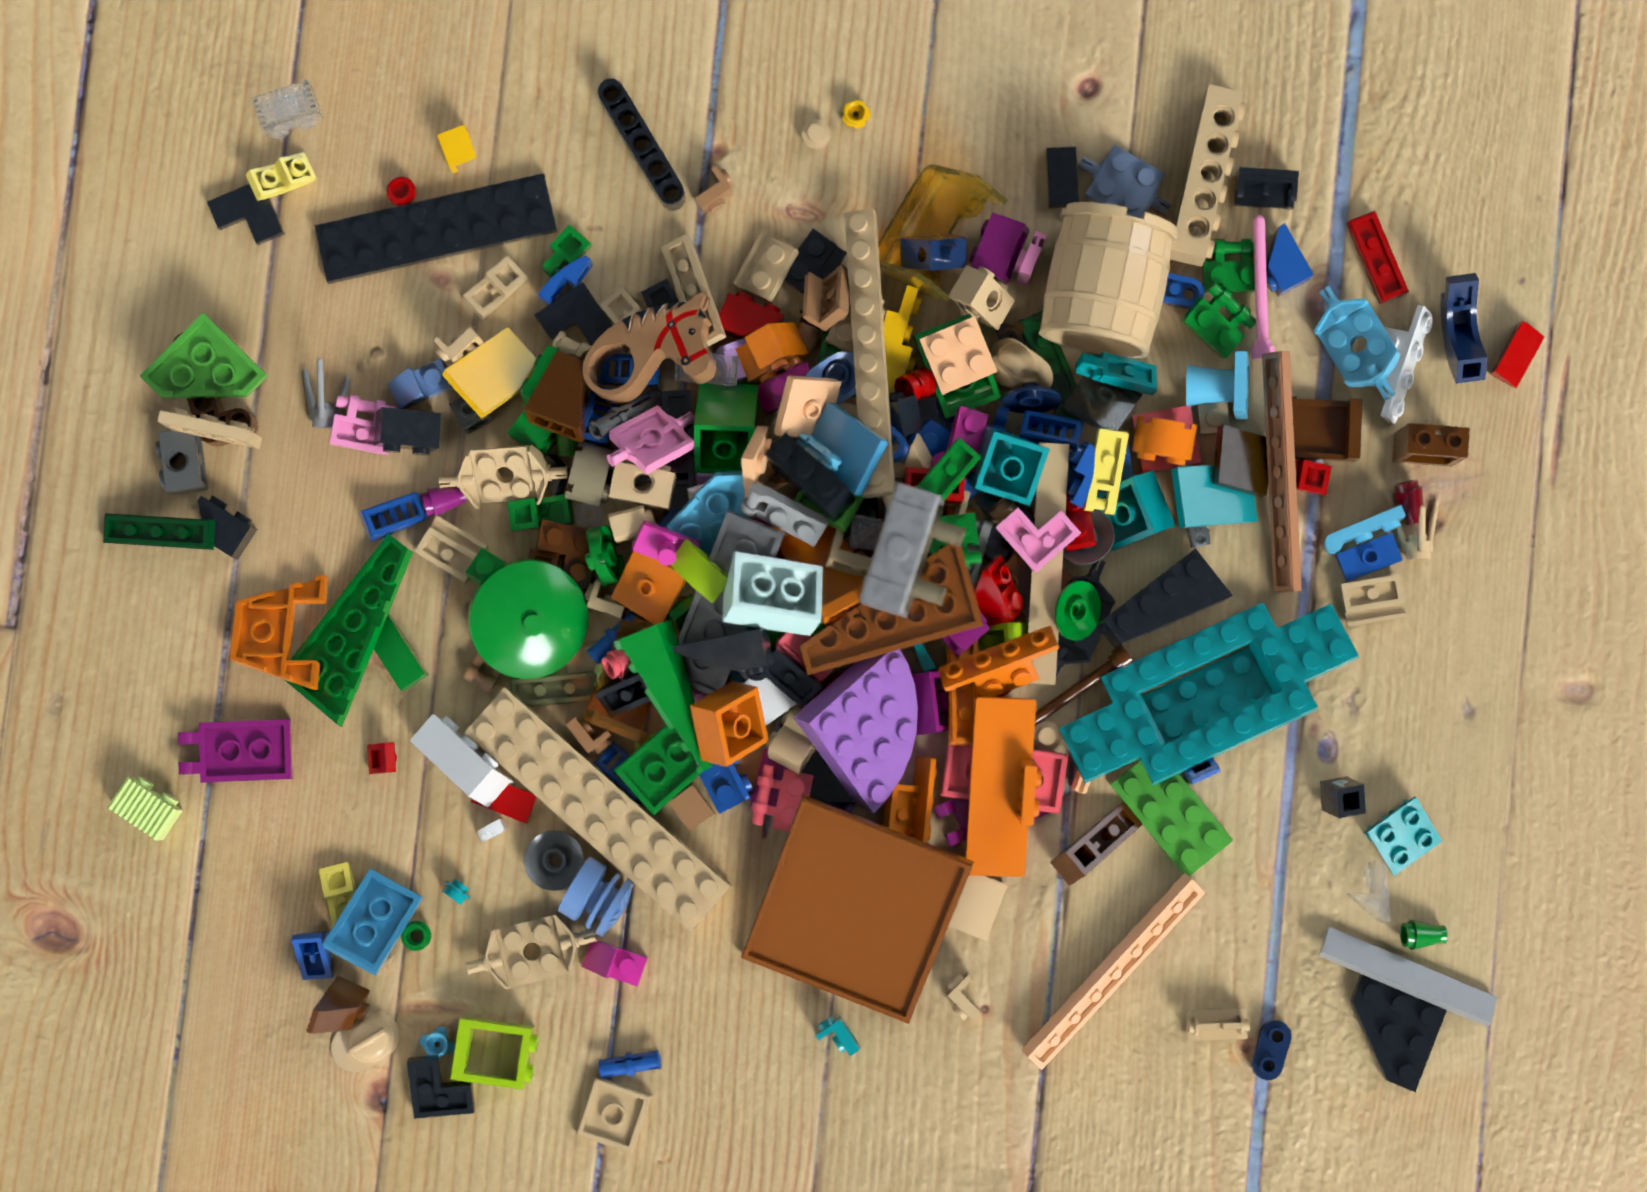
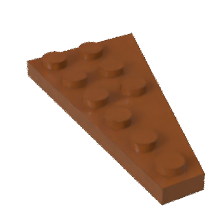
(872, 632)

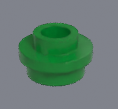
(407, 939)

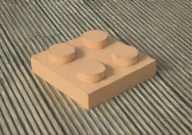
(958, 355)

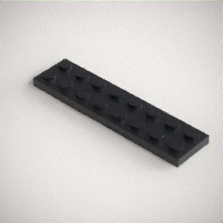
(436, 228)

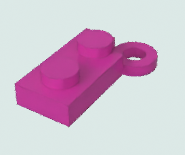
(969, 427)

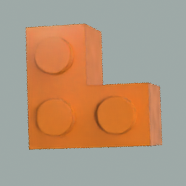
(771, 350)

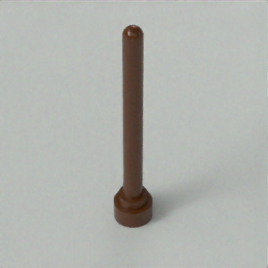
(1118, 659)

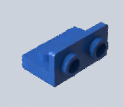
(726, 786)

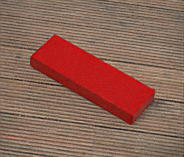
(1377, 257)

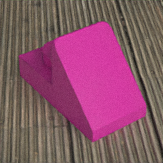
(614, 962)

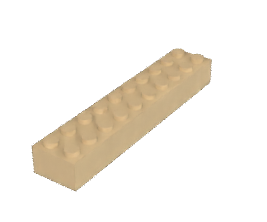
(598, 809)

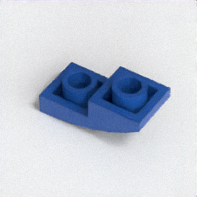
(1084, 463)

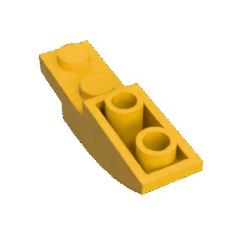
(896, 331)

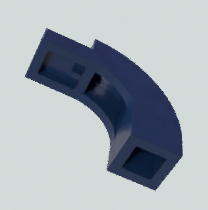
(1460, 329)

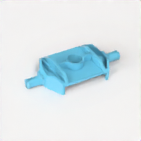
(1338, 330)

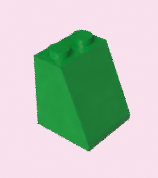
(723, 426)

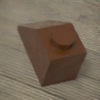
(339, 1007)

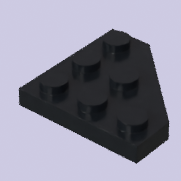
(1397, 1029)

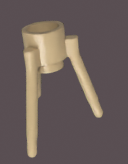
(1419, 545)

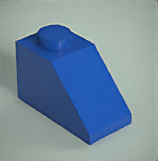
(1285, 263)

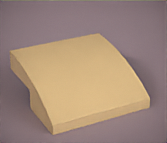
(978, 906)

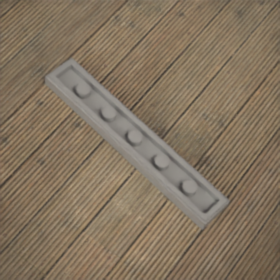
(1408, 976)

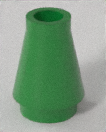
(1421, 934)

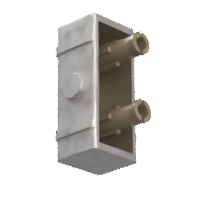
(903, 549)

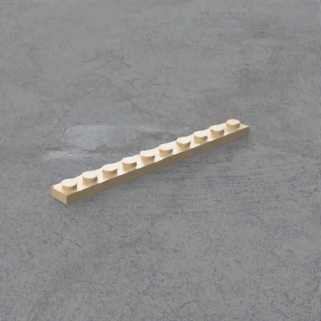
(869, 340)

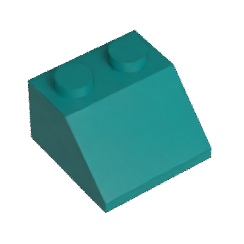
(1008, 466)
(1139, 510)

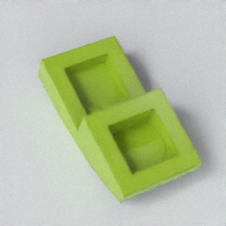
(699, 571)

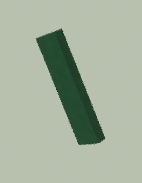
(1052, 353)
(159, 531)

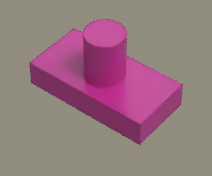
(771, 392)
(659, 542)

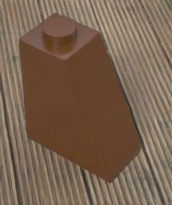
(560, 398)

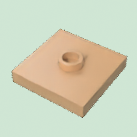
(804, 403)

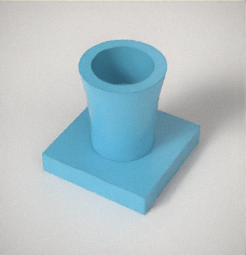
(1220, 385)

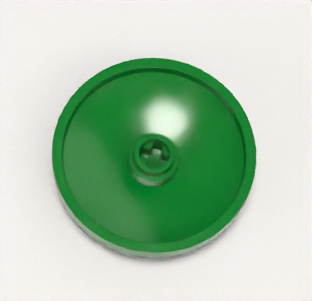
(527, 618)

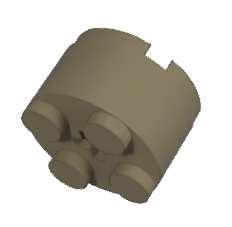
(590, 474)

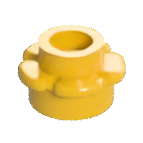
(855, 106)

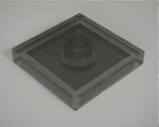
(1101, 403)

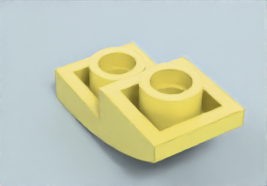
(281, 177)

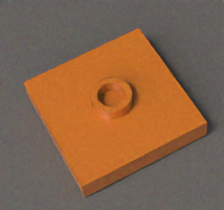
(648, 588)

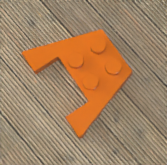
(265, 632)

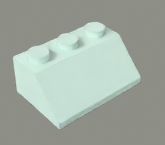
(773, 594)

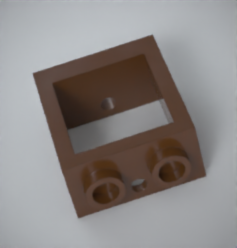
(1421, 445)

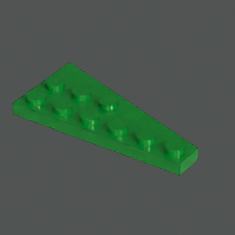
(351, 630)

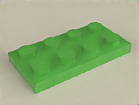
(1173, 817)

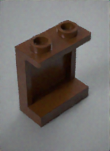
(1327, 429)

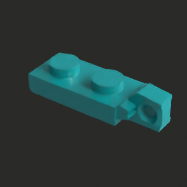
(1119, 372)

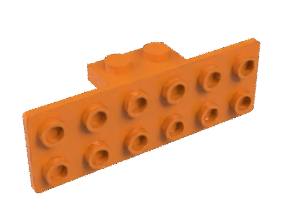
(1002, 786)

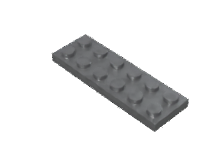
(705, 618)

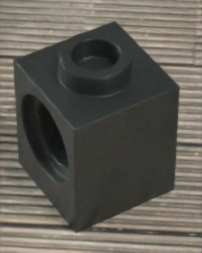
(468, 417)

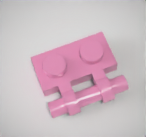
(355, 432)

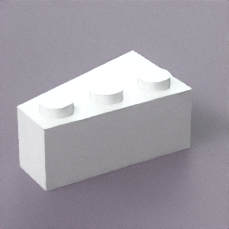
(461, 760)

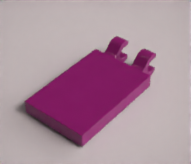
(240, 751)

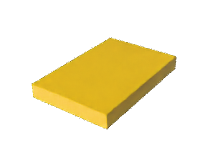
(491, 372)

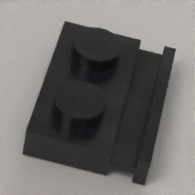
(816, 256)

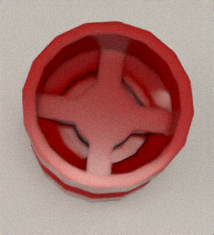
(918, 383)

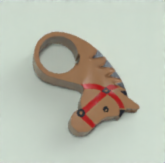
(651, 336)

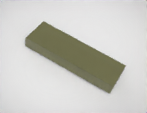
(554, 688)

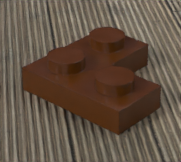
(571, 543)

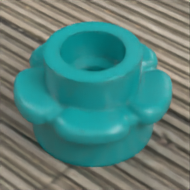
(456, 891)

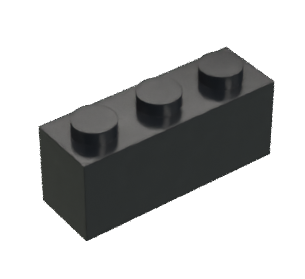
(809, 477)

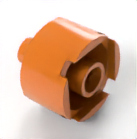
(1164, 439)

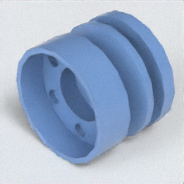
(596, 896)

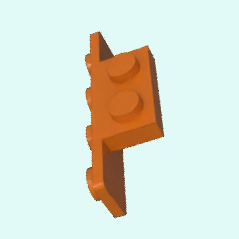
(1001, 666)
(910, 806)

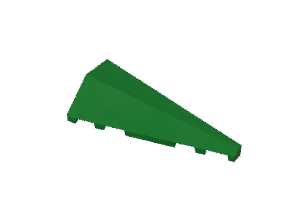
(665, 681)

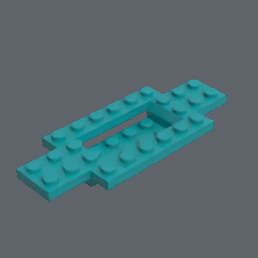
(1214, 705)

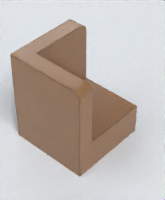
(691, 807)

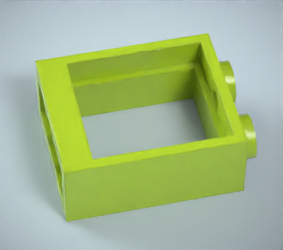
(463, 1050)

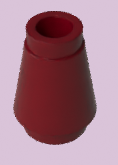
(1410, 497)

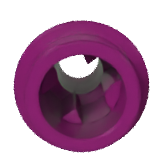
(440, 500)

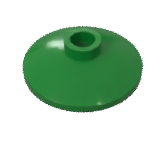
(1077, 610)

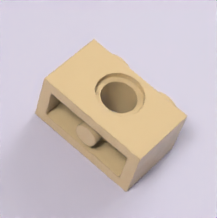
(982, 296)
(657, 496)

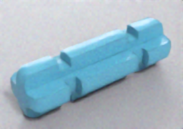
(819, 451)

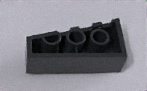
(1172, 596)

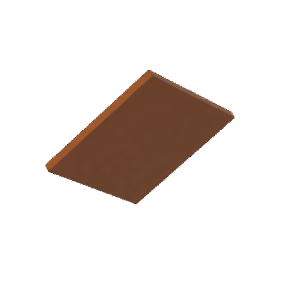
(856, 909)

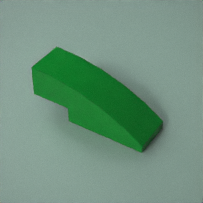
(399, 656)

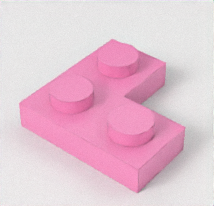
(1036, 545)

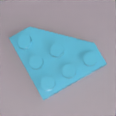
(706, 510)

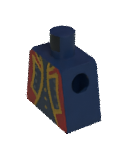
(942, 252)

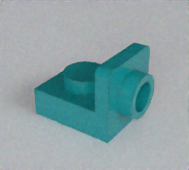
(844, 1038)

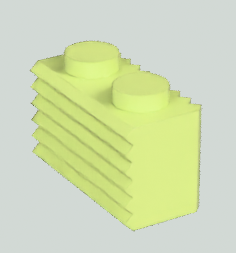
(145, 807)

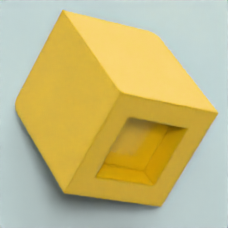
(457, 147)

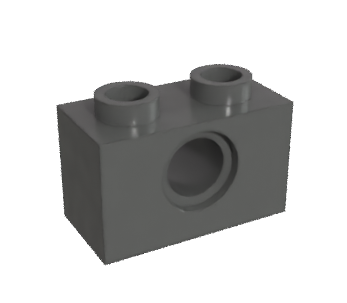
(189, 477)

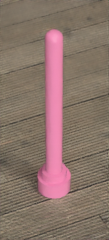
(1263, 344)

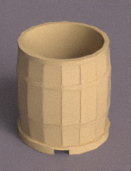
(1107, 279)

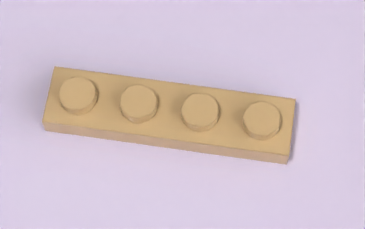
(690, 280)

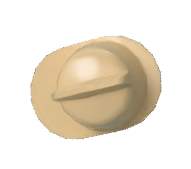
(1019, 365)
(366, 1042)

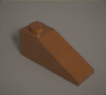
(1096, 844)

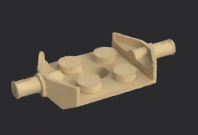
(484, 484)
(507, 958)

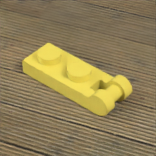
(1109, 461)

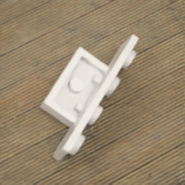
(1411, 351)

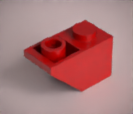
(743, 316)
(997, 594)

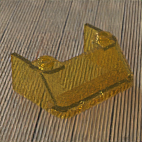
(932, 208)

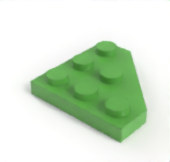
(203, 365)

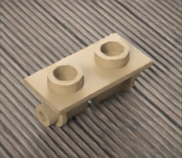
(1217, 1024)

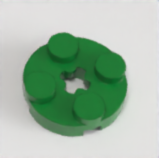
(604, 556)

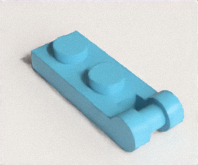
(1363, 530)

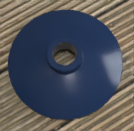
(1031, 397)

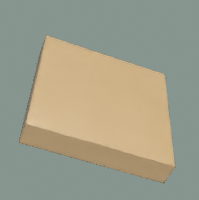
(613, 1114)

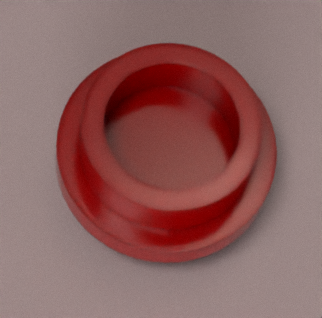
(401, 191)

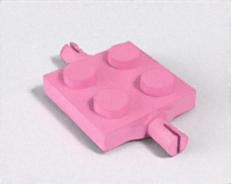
(651, 439)

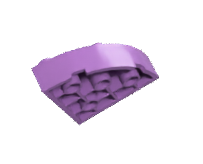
(866, 726)

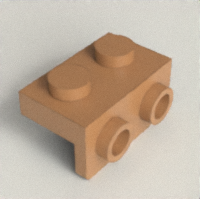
(826, 299)

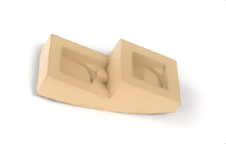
(495, 288)

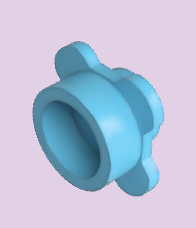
(439, 1035)

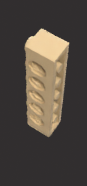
(1216, 103)

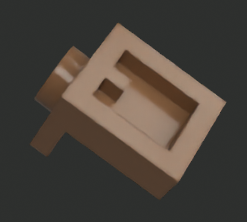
(583, 733)

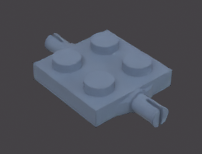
(1125, 183)

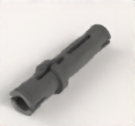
(618, 416)

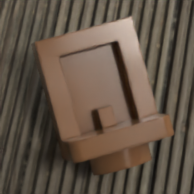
(714, 197)

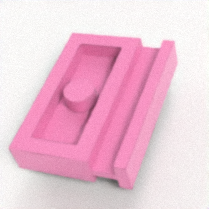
(1028, 259)

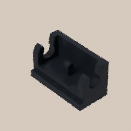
(1266, 188)

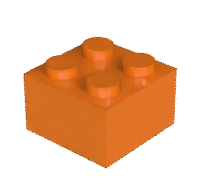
(729, 723)

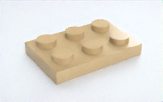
(210, 427)

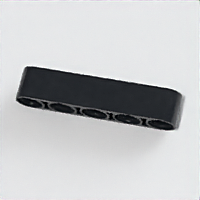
(636, 131)

